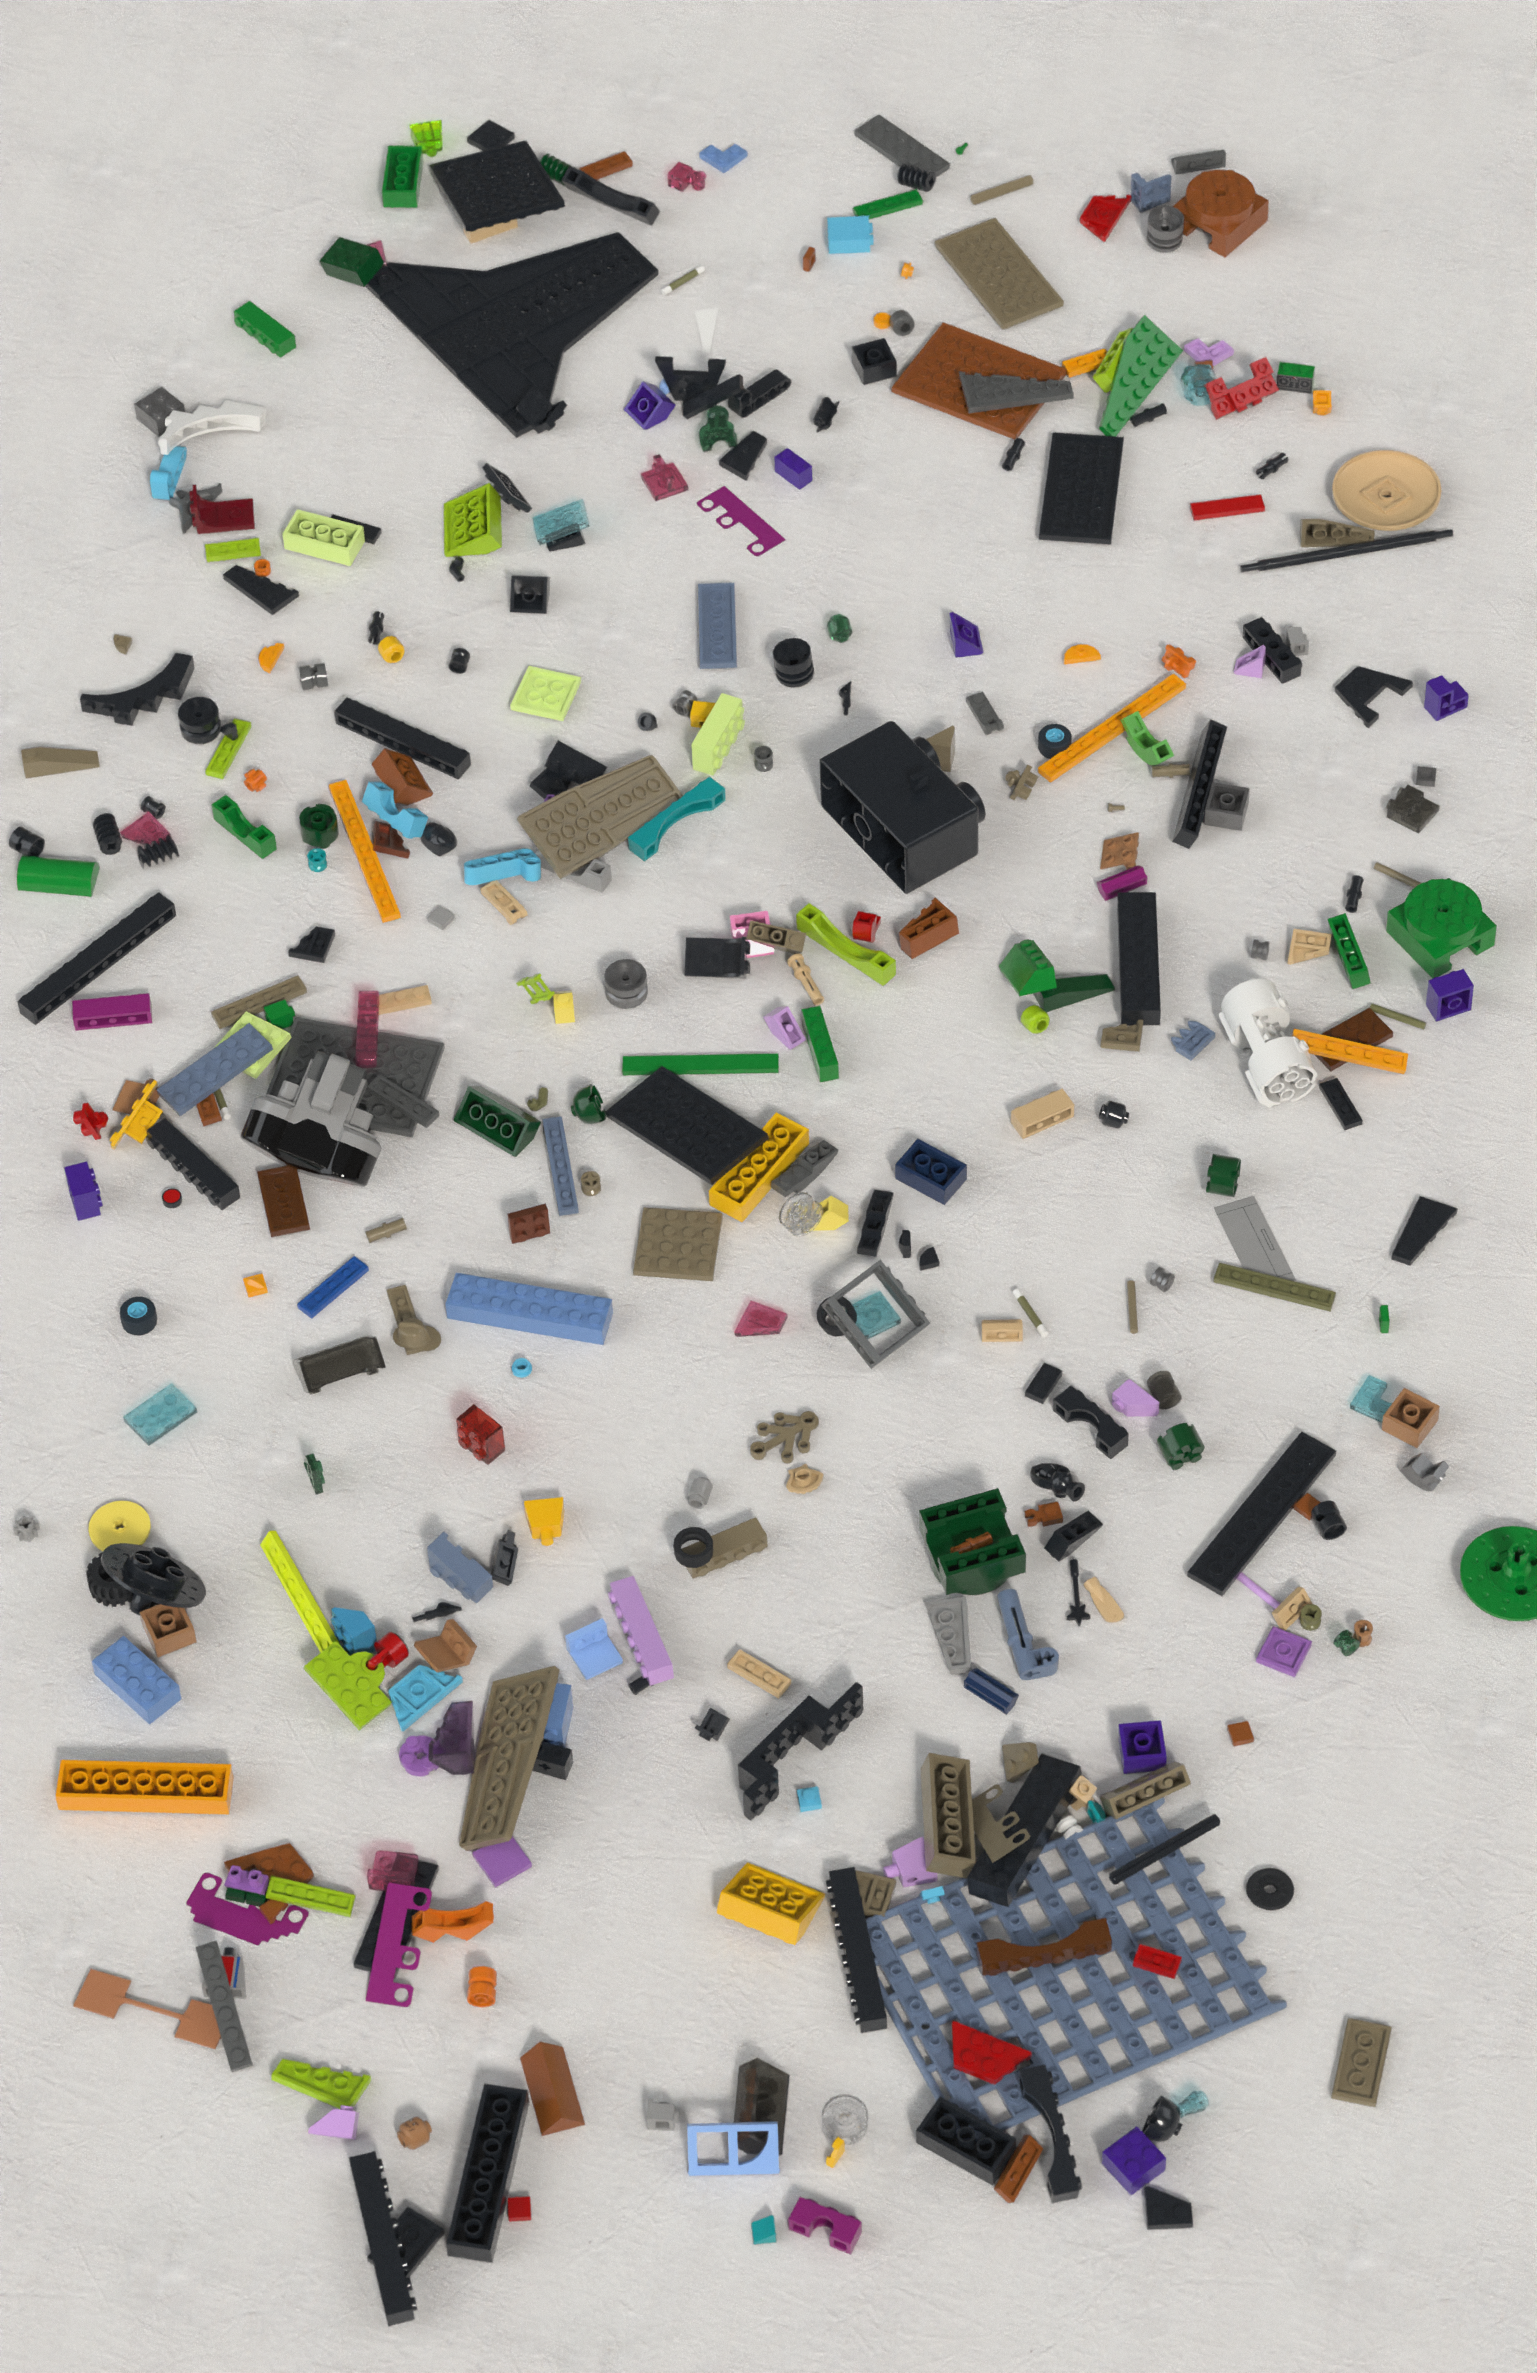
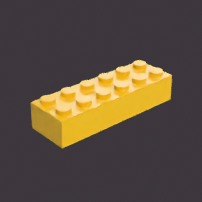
(751, 1179)

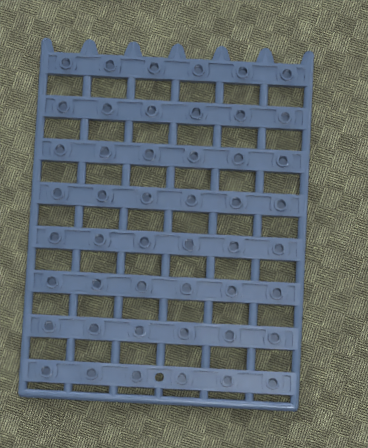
(1046, 1978)

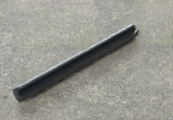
(1164, 1849)

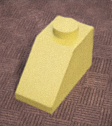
(563, 1007)
(834, 1214)

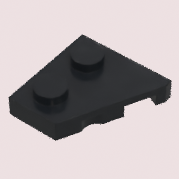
(1166, 2211)

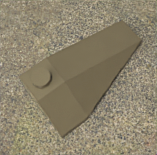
(1331, 534)

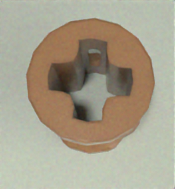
(1359, 1629)

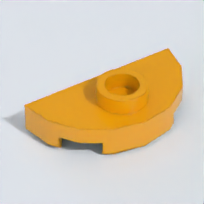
(1081, 653)
(269, 656)

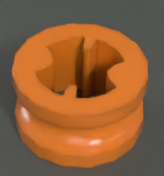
(266, 568)

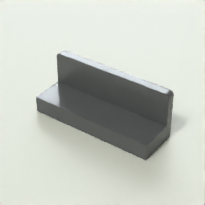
(1199, 162)

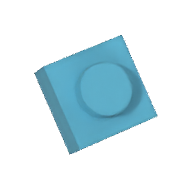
(809, 1799)
(932, 1895)

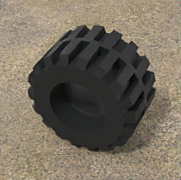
(105, 1591)

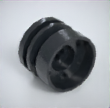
(793, 662)

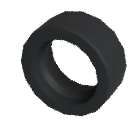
(834, 1330)
(689, 1534)

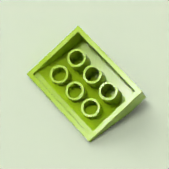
(473, 523)

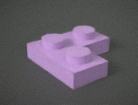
(1200, 351)

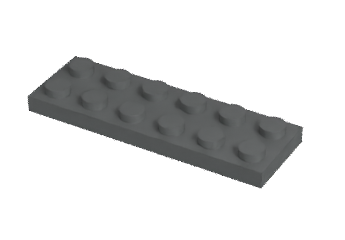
(899, 146)

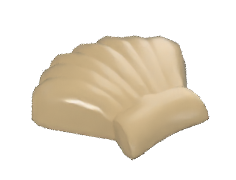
(803, 1479)

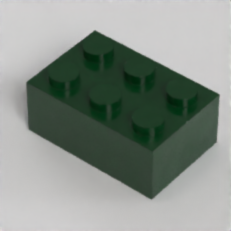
(351, 261)

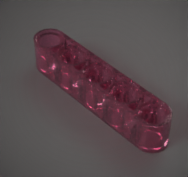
(367, 1029)

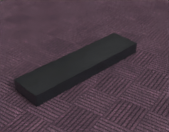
(713, 396)

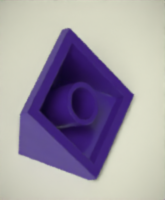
(964, 637)

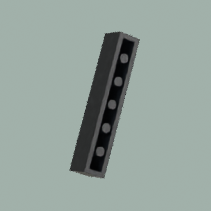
(193, 1164)

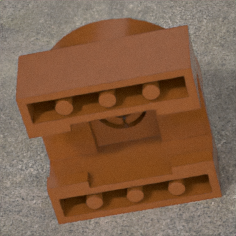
(1223, 206)

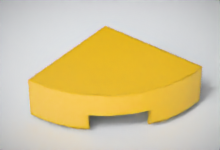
(839, 2146)

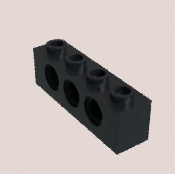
(1278, 655)

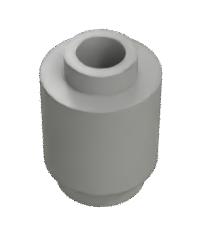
(699, 1492)

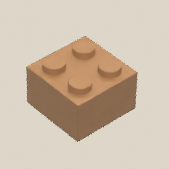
(1410, 1418)
(167, 1628)

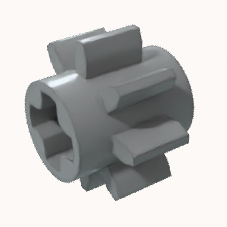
(26, 1529)

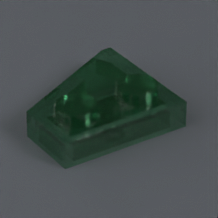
(314, 1471)

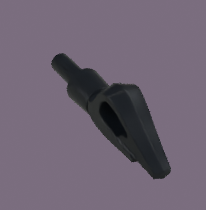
(846, 697)
(442, 1610)

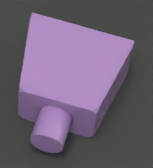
(910, 1865)

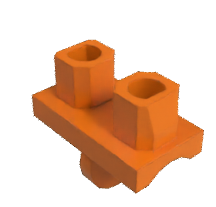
(1177, 661)

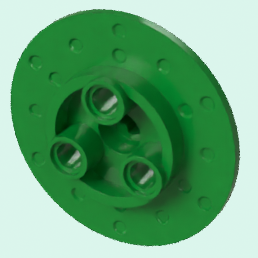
(1514, 1557)

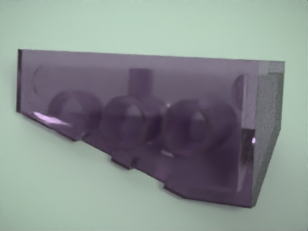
(454, 1740)

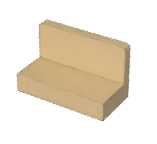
(1002, 1330)

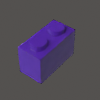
(793, 468)

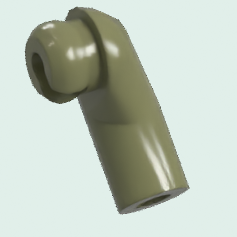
(540, 1102)

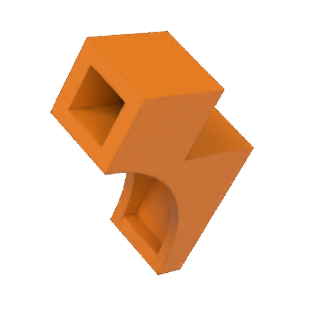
(459, 1923)

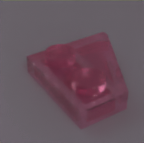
(145, 830)
(760, 1321)

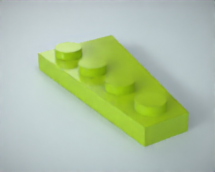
(321, 2083)

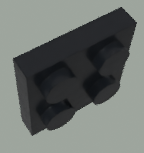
(490, 136)

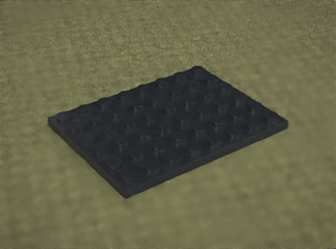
(496, 186)

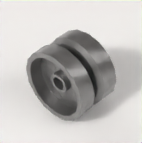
(626, 983)

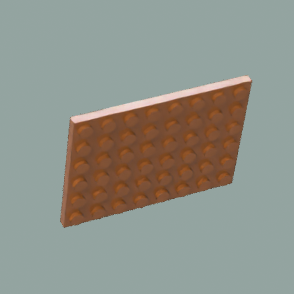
(936, 383)

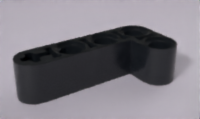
(759, 393)

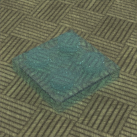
(875, 1315)

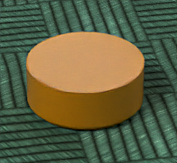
(882, 320)

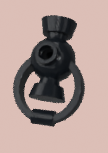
(1058, 1479)

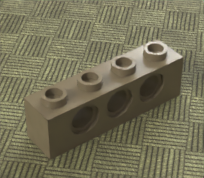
(1145, 1790)

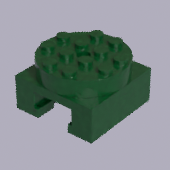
(978, 1569)

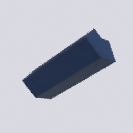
(990, 1690)

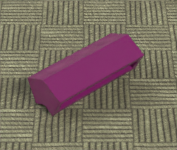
(1122, 882)

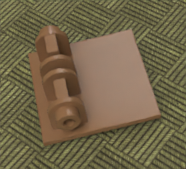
(1120, 851)
(130, 1093)

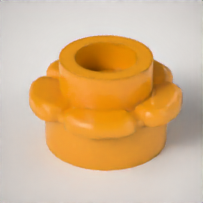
(907, 270)

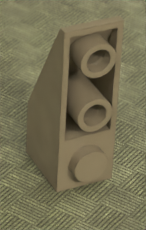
(776, 937)

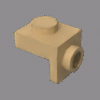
(1083, 1791)

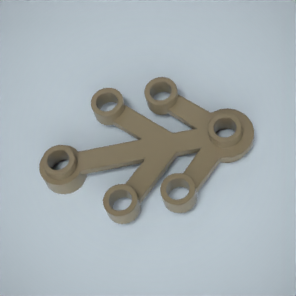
(785, 1434)

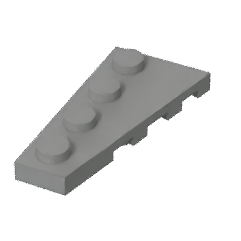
(952, 1630)

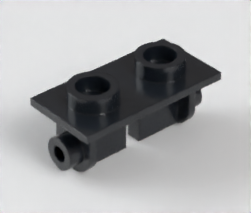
(824, 415)

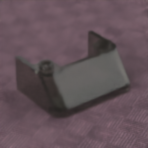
(339, 1363)

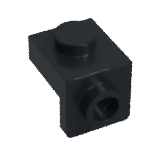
(712, 1725)

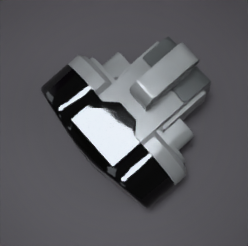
(317, 1123)

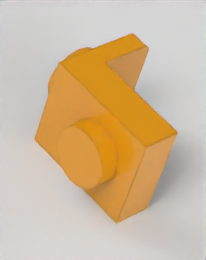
(1322, 402)

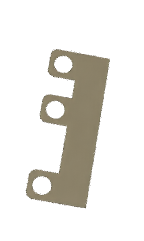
(991, 1832)

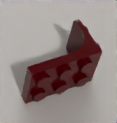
(221, 515)

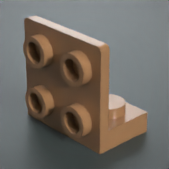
(448, 1650)

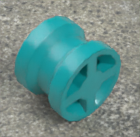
(317, 860)

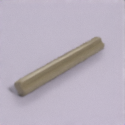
(1001, 189)

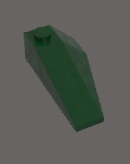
(1073, 990)

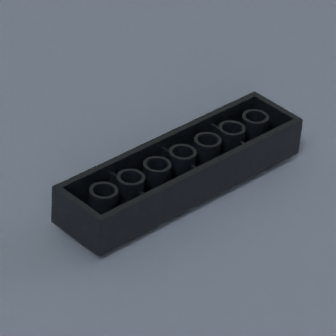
(1138, 958)
(1039, 1810)
(487, 2173)

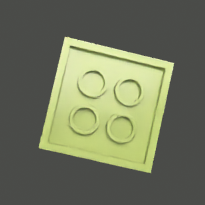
(545, 693)
(274, 1035)

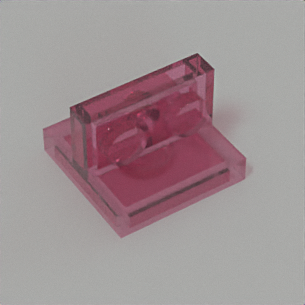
(663, 479)

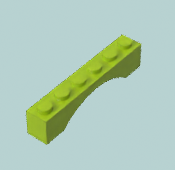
(819, 928)

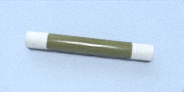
(682, 280)
(222, 1104)
(1030, 1312)

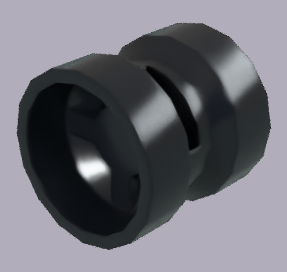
(459, 660)

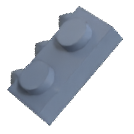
(1193, 1040)

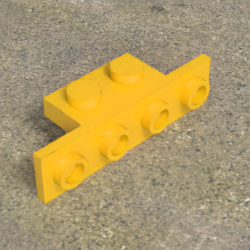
(141, 1119)

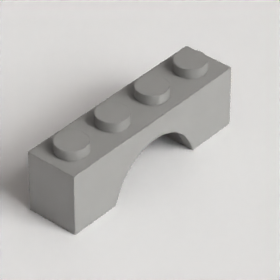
(594, 875)

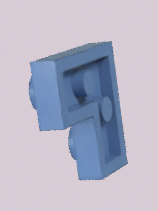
(723, 160)

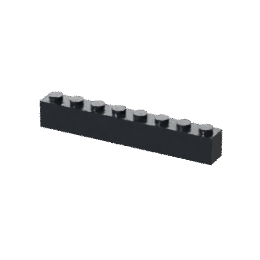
(402, 738)
(1199, 784)
(857, 1950)
(382, 2239)

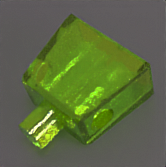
(429, 136)

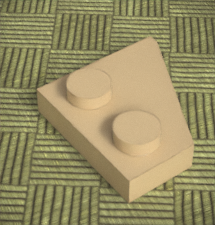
(1308, 945)

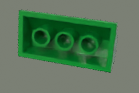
(1028, 969)

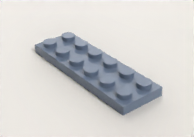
(717, 625)
(214, 1069)

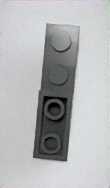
(806, 1170)

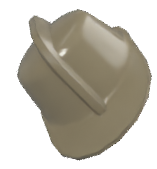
(416, 1335)

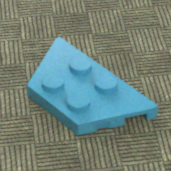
(419, 1693)

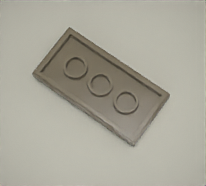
(1361, 2062)

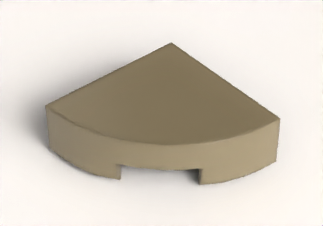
(122, 643)

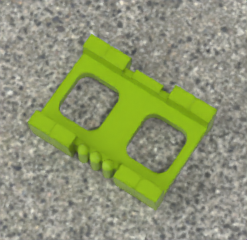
(540, 995)

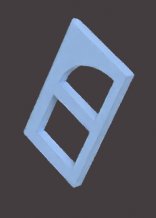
(764, 2163)

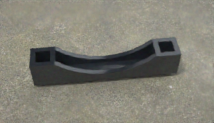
(591, 188)
(1037, 2090)

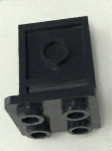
(717, 957)

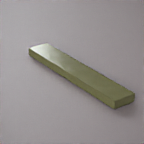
(1274, 1287)

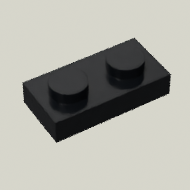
(1043, 1383)

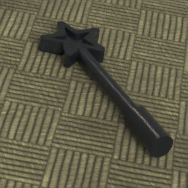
(1077, 1613)

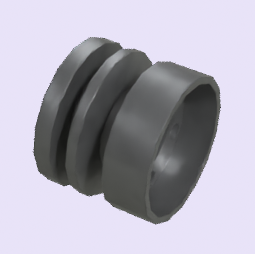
(1165, 229)

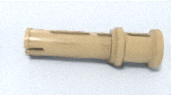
(802, 973)

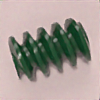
(554, 167)

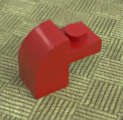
(865, 926)

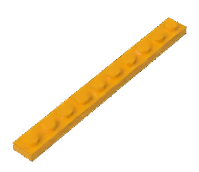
(1110, 728)
(364, 851)

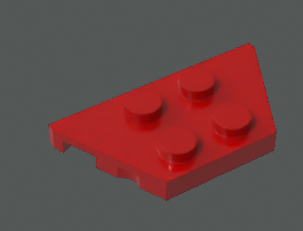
(1103, 214)
(984, 2054)

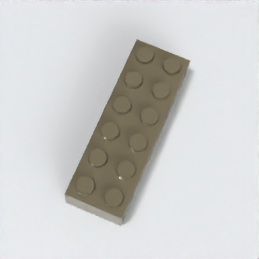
(947, 1815)

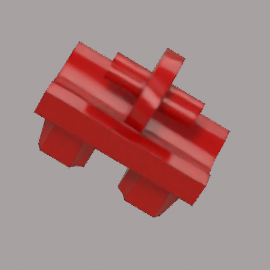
(90, 1121)

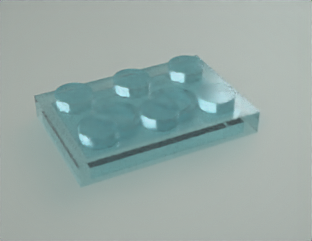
(561, 522)
(160, 1414)

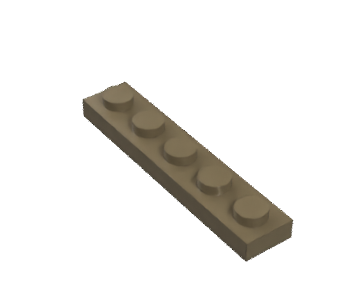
(256, 1002)

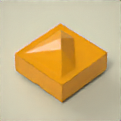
(255, 1285)

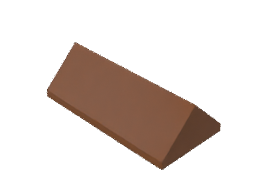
(551, 2088)

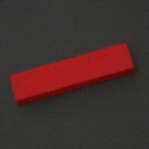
(1227, 507)

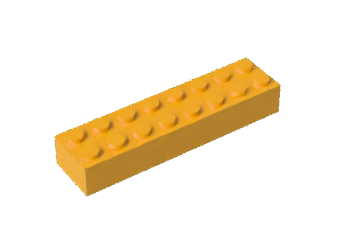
(144, 1787)

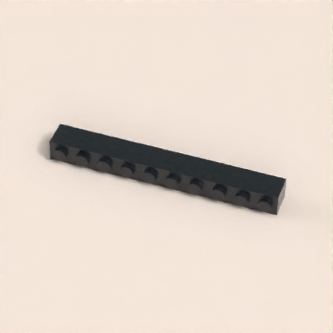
(96, 958)

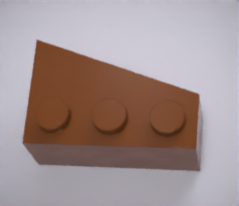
(928, 930)

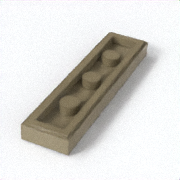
(401, 1308)

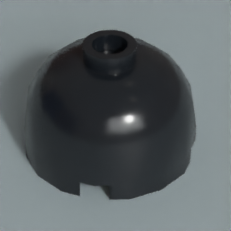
(1163, 2121)

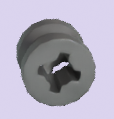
(1260, 949)
(1162, 1279)

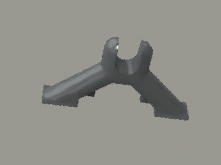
(184, 503)

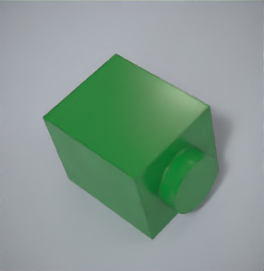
(279, 1014)

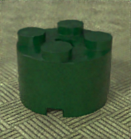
(319, 825)
(1223, 1175)
(1181, 1445)

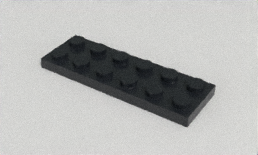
(424, 1878)

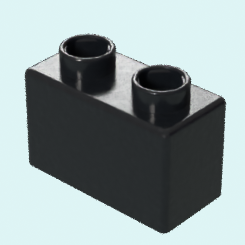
(900, 830)

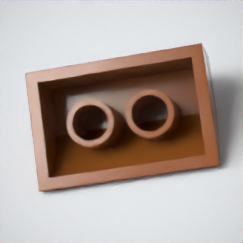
(402, 776)

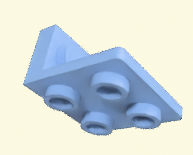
(592, 1649)

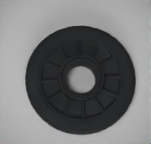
(1265, 1900)

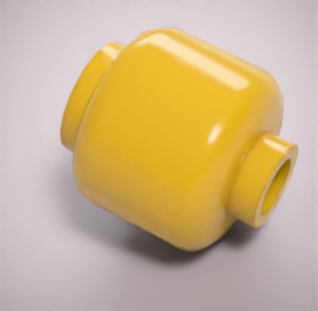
(391, 649)

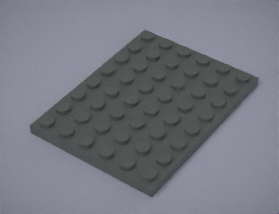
(401, 1059)

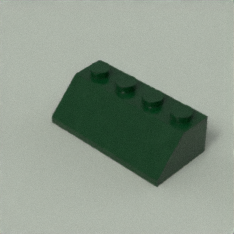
(496, 1120)

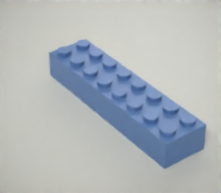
(529, 1308)

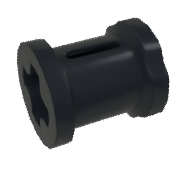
(153, 807)

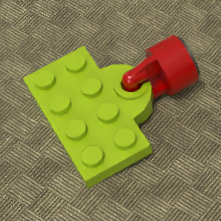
(355, 1679)

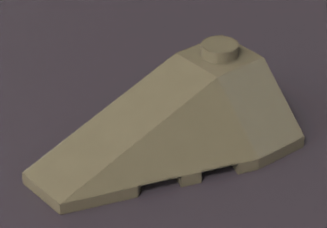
(50, 760)

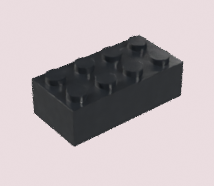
(982, 2158)

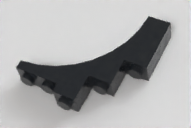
(146, 697)

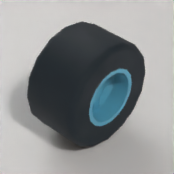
(1053, 740)
(138, 1315)

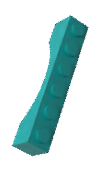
(702, 798)

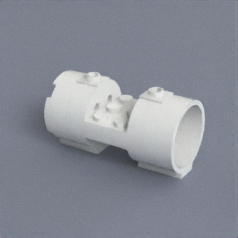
(1279, 1064)

